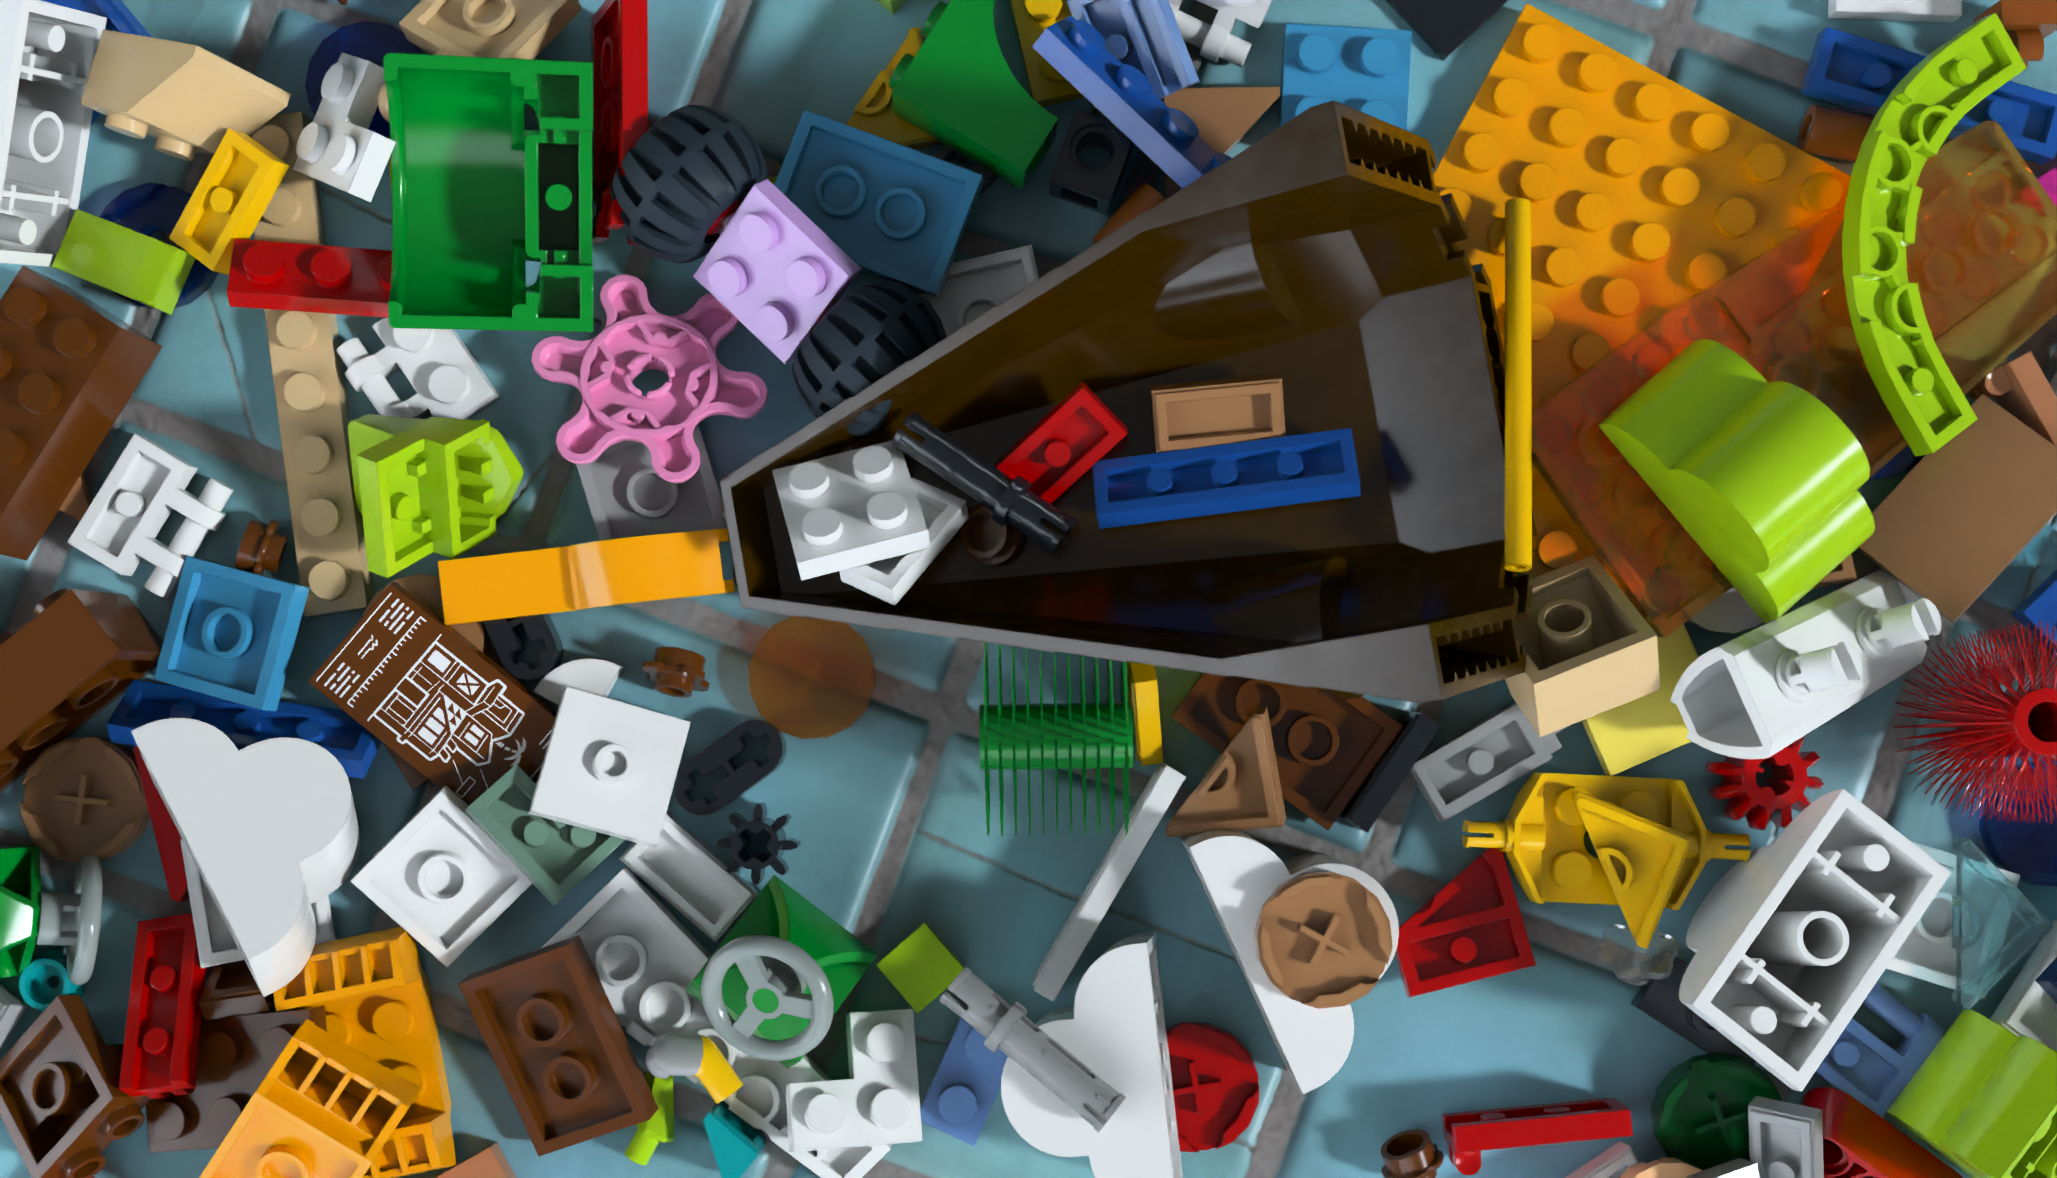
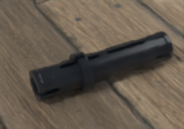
(1005, 497)

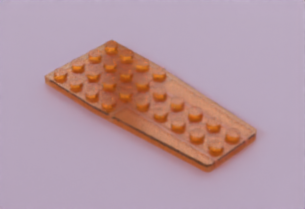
(1984, 287)

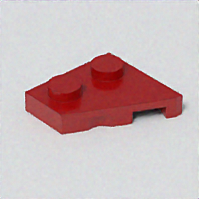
(1465, 931)

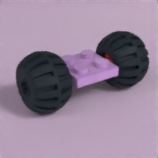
(704, 190)

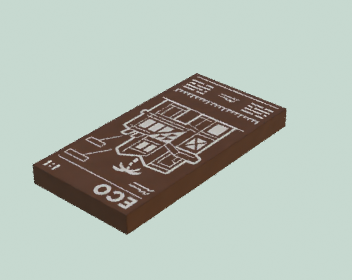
(435, 697)

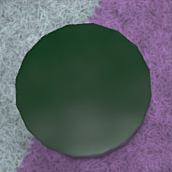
(1704, 1108)

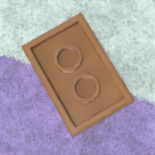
(1966, 510)

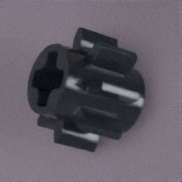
(741, 840)

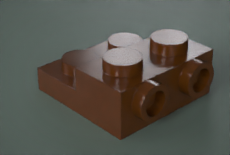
(64, 1093)

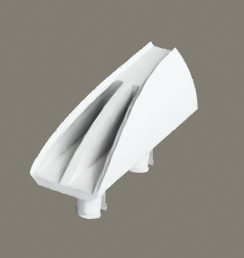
(1803, 668)

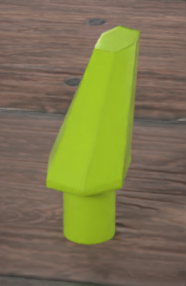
(659, 1127)

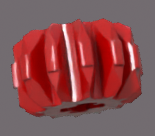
(1762, 802)

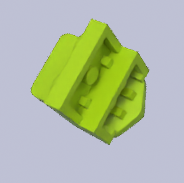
(428, 486)

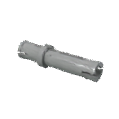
(1031, 1048)

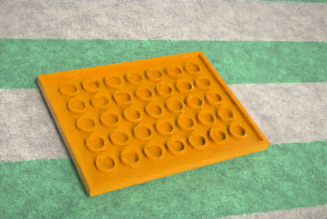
(1631, 205)

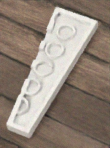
(646, 966)

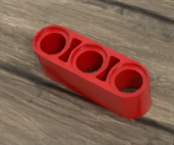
(1867, 1146)

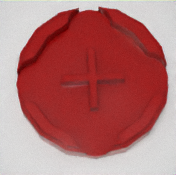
(1211, 1085)

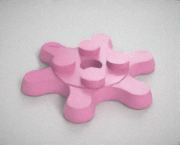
(642, 340)

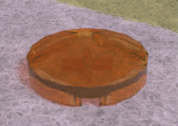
(812, 677)

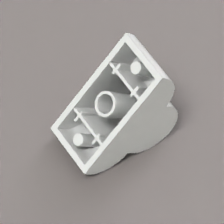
(42, 124)
(263, 829)
(1238, 880)
(1805, 933)
(1122, 1039)

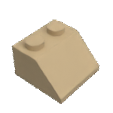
(176, 93)
(1582, 648)

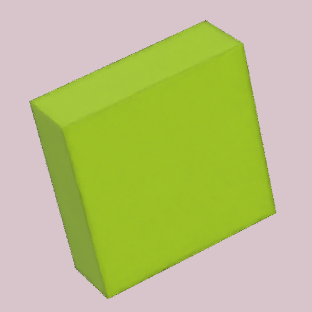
(921, 967)

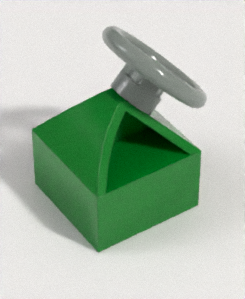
(48, 917)
(780, 976)

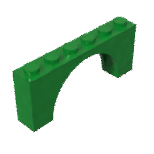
(968, 95)

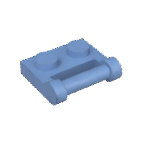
(1869, 1067)

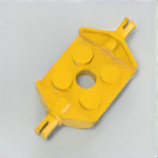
(1547, 835)

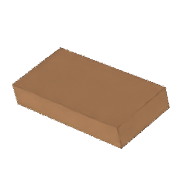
(1217, 412)

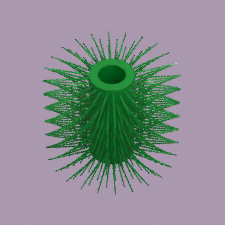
(1057, 738)

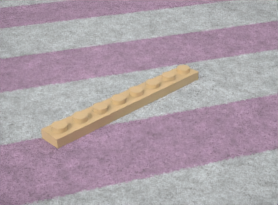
(312, 403)

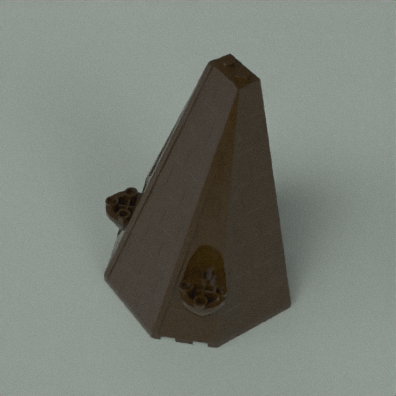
(1291, 260)

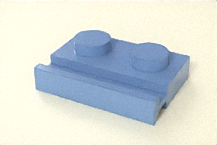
(1142, 36)

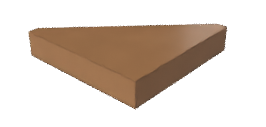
(1221, 115)
(1238, 789)

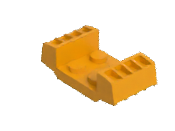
(384, 1007)
(315, 1114)

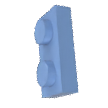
(963, 1085)

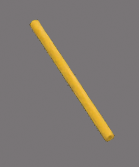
(1518, 386)

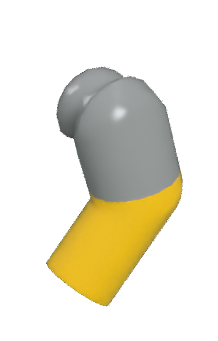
(693, 1056)

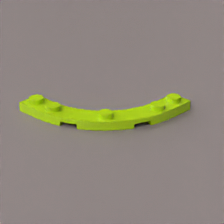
(1883, 220)

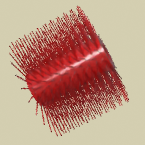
(1996, 723)

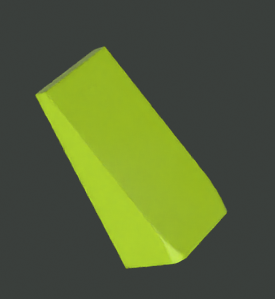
(124, 261)

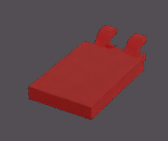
(619, 100)

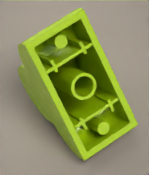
(1748, 472)
(1985, 1101)

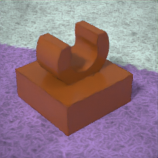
(2026, 24)

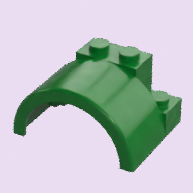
(487, 195)

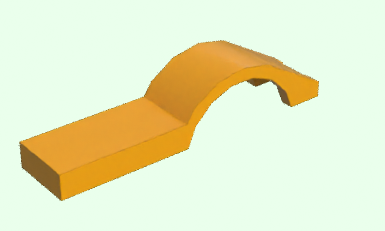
(583, 576)

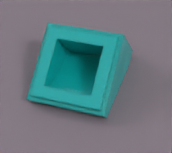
(732, 1140)

